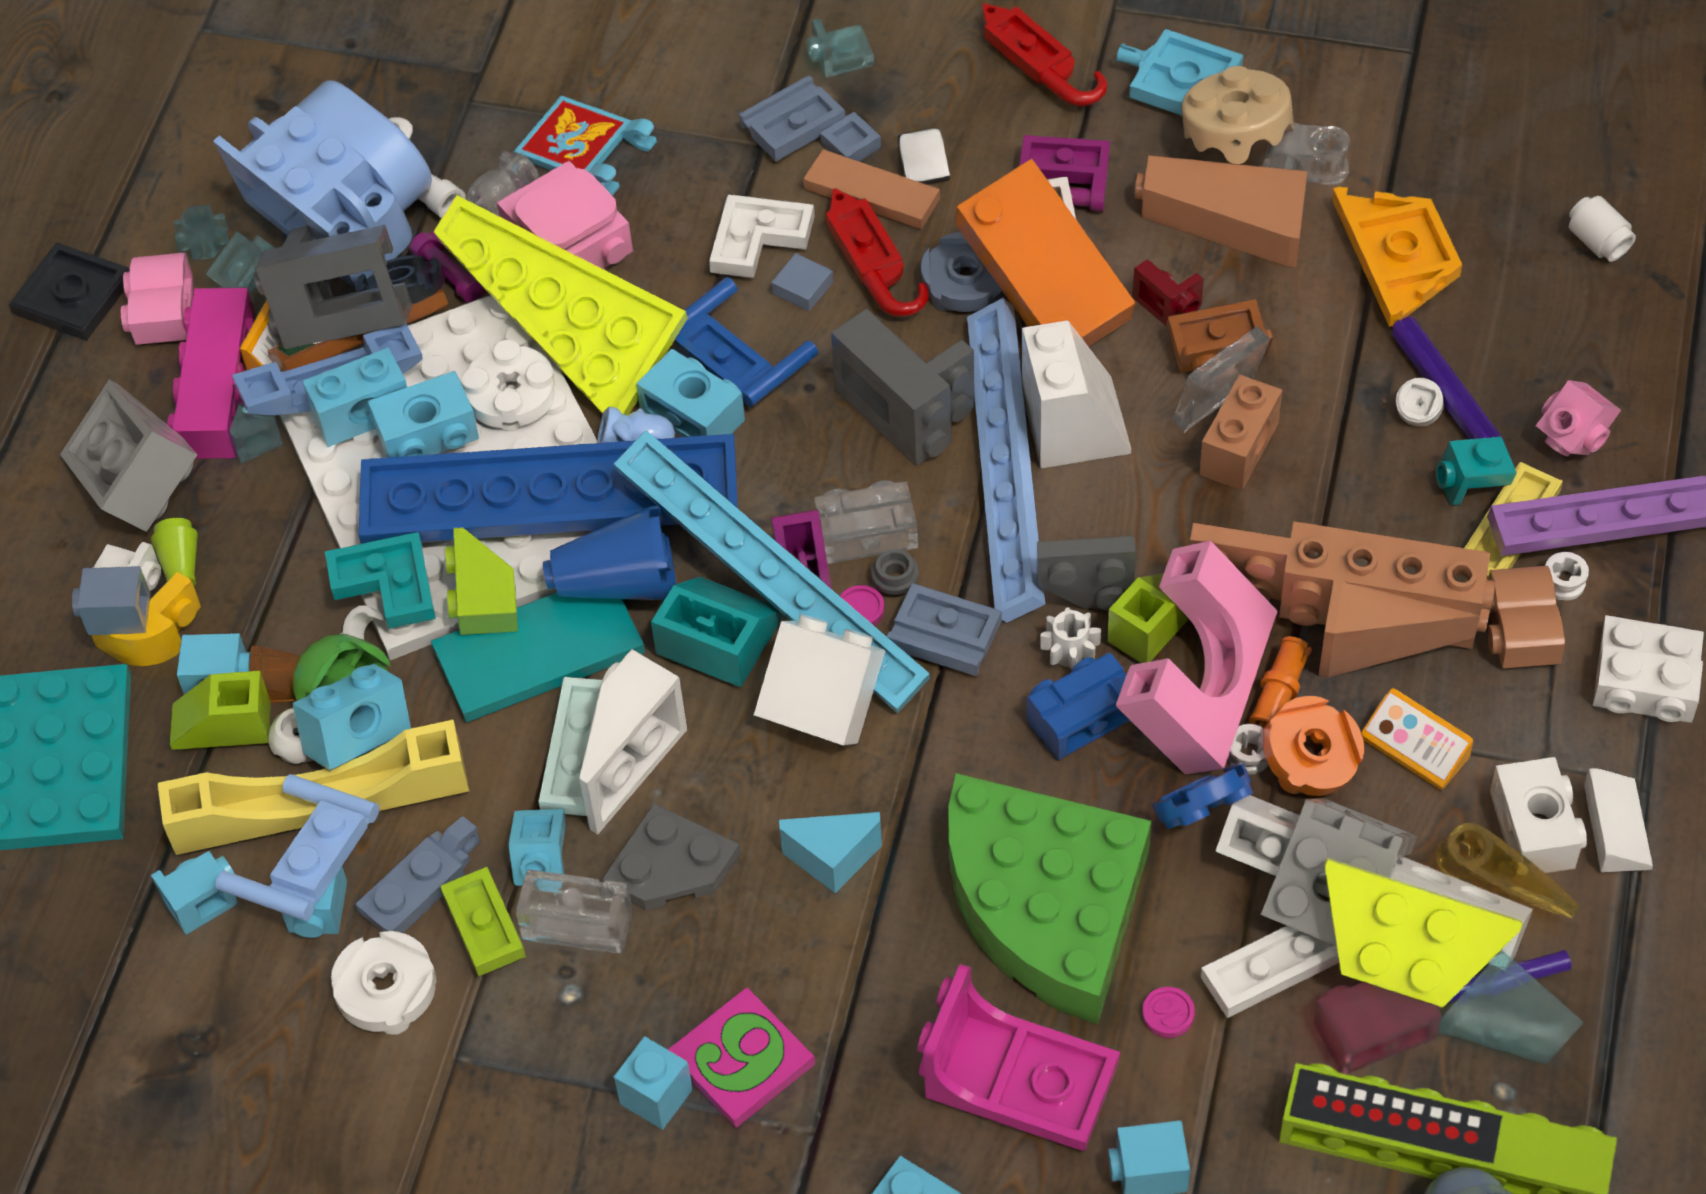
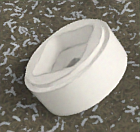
(1419, 402)

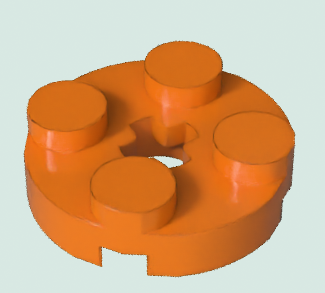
(1295, 766)

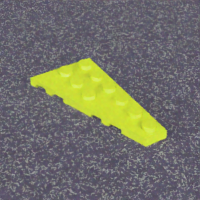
(579, 314)

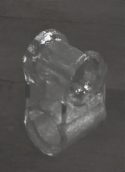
(1309, 150)

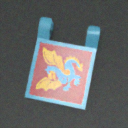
(584, 138)

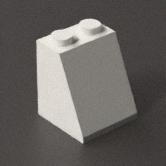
(1069, 398)

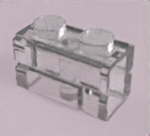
(867, 521)
(574, 911)

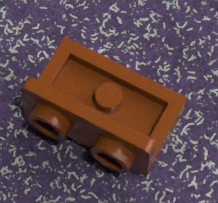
(1207, 332)

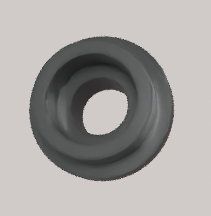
(894, 562)

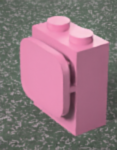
(572, 213)

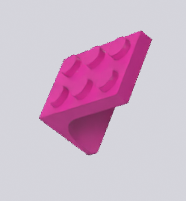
(1013, 1067)

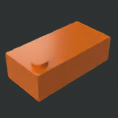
(1043, 255)

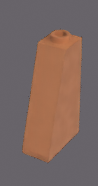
(1227, 203)

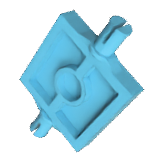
(1174, 67)

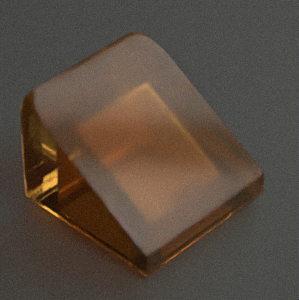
(276, 671)

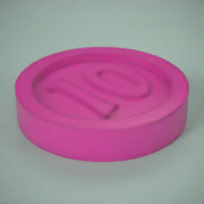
(866, 602)
(1168, 1012)

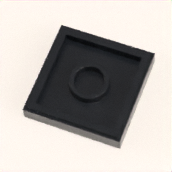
(70, 291)

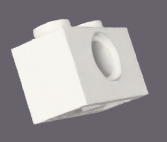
(1538, 789)

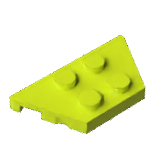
(1410, 935)

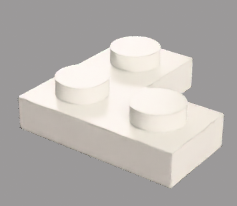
(754, 222)

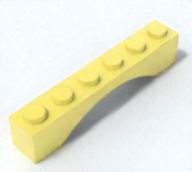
(227, 809)

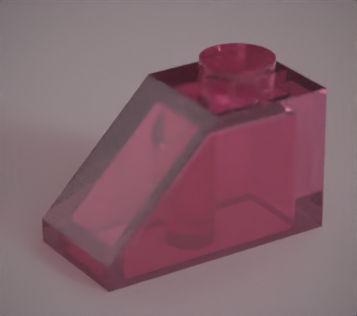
(1372, 1024)

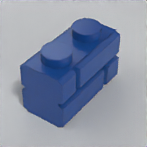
(1077, 706)

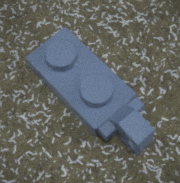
(416, 880)

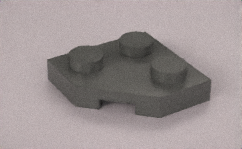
(1087, 570)
(672, 859)

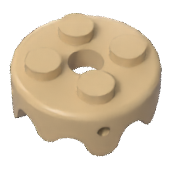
(1238, 107)

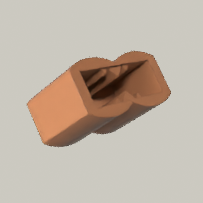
(1525, 618)

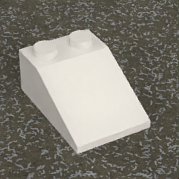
(631, 732)

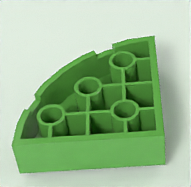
(1046, 887)

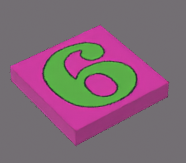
(742, 1057)

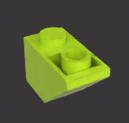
(484, 587)
(1144, 619)
(222, 712)

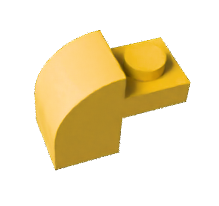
(168, 612)

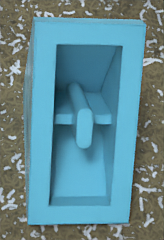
(831, 845)

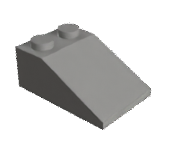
(128, 457)

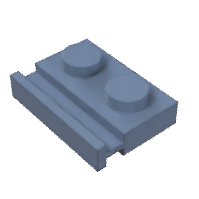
(791, 118)
(945, 629)

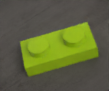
(483, 921)

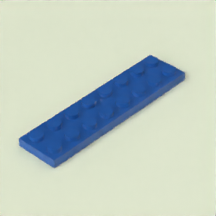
(521, 489)

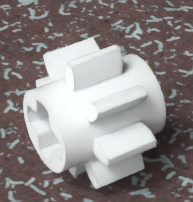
(1070, 638)

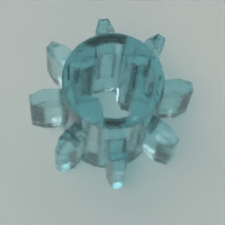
(201, 232)

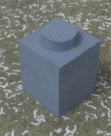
(112, 600)

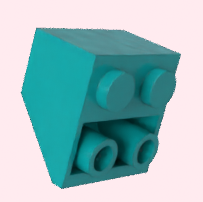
(714, 629)

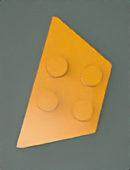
(1399, 248)

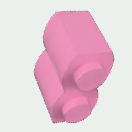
(157, 298)

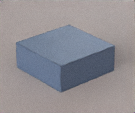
(851, 138)
(802, 282)

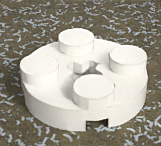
(503, 364)
(390, 1008)

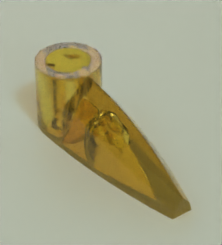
(1502, 868)

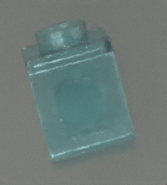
(840, 49)
(238, 261)

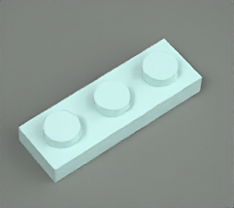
(568, 746)

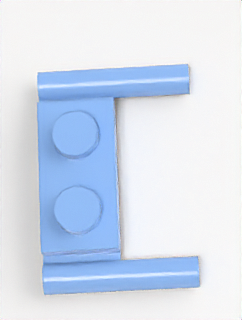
(314, 853)

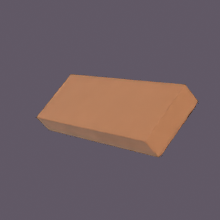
(885, 191)

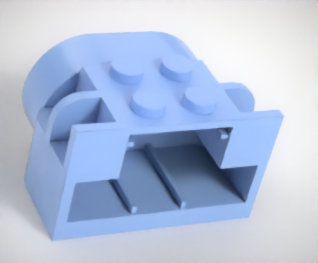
(330, 169)

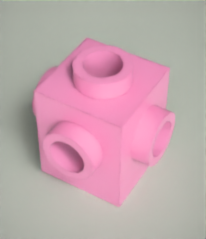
(1577, 419)

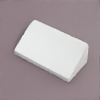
(1617, 822)

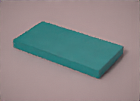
(552, 642)

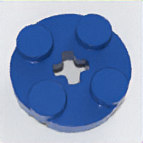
(1191, 801)

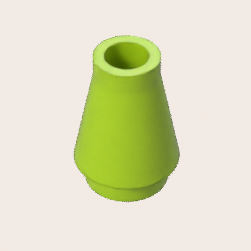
(176, 547)

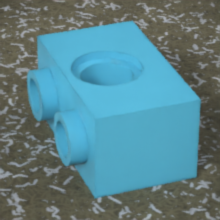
(342, 394)
(690, 397)
(424, 418)
(351, 716)

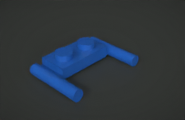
(729, 356)

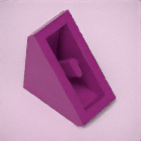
(803, 538)

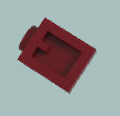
(1162, 295)

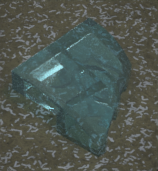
(1511, 1013)

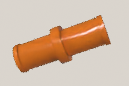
(1281, 681)

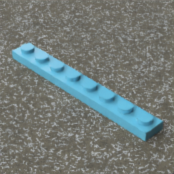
(760, 558)

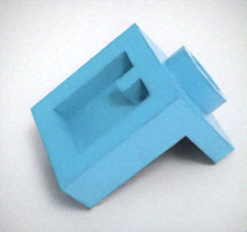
(536, 842)

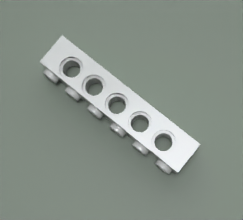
(1261, 833)

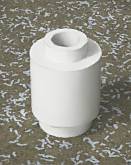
(1601, 228)

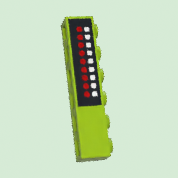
(1435, 1134)

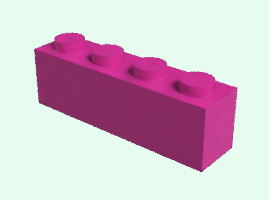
(208, 359)

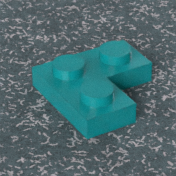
(389, 566)

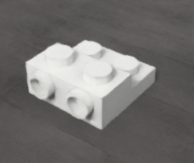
(1649, 669)

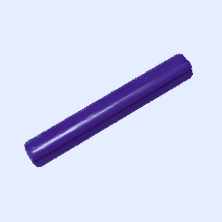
(1435, 368)

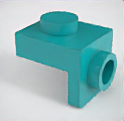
(1473, 465)

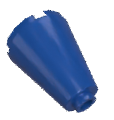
(615, 561)

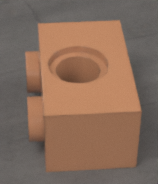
(1240, 432)

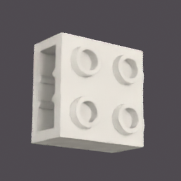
(820, 680)

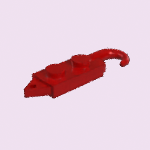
(1037, 53)
(870, 252)

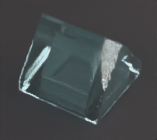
(254, 434)

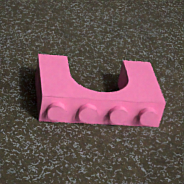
(1234, 625)

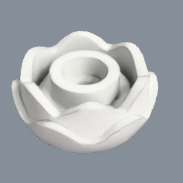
(283, 738)

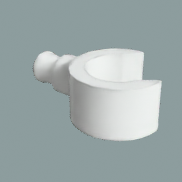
(358, 620)

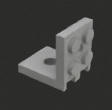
(1334, 833)

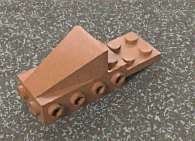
(1368, 610)

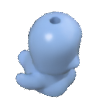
(622, 427)

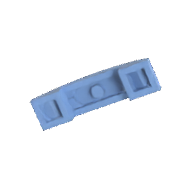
(270, 392)

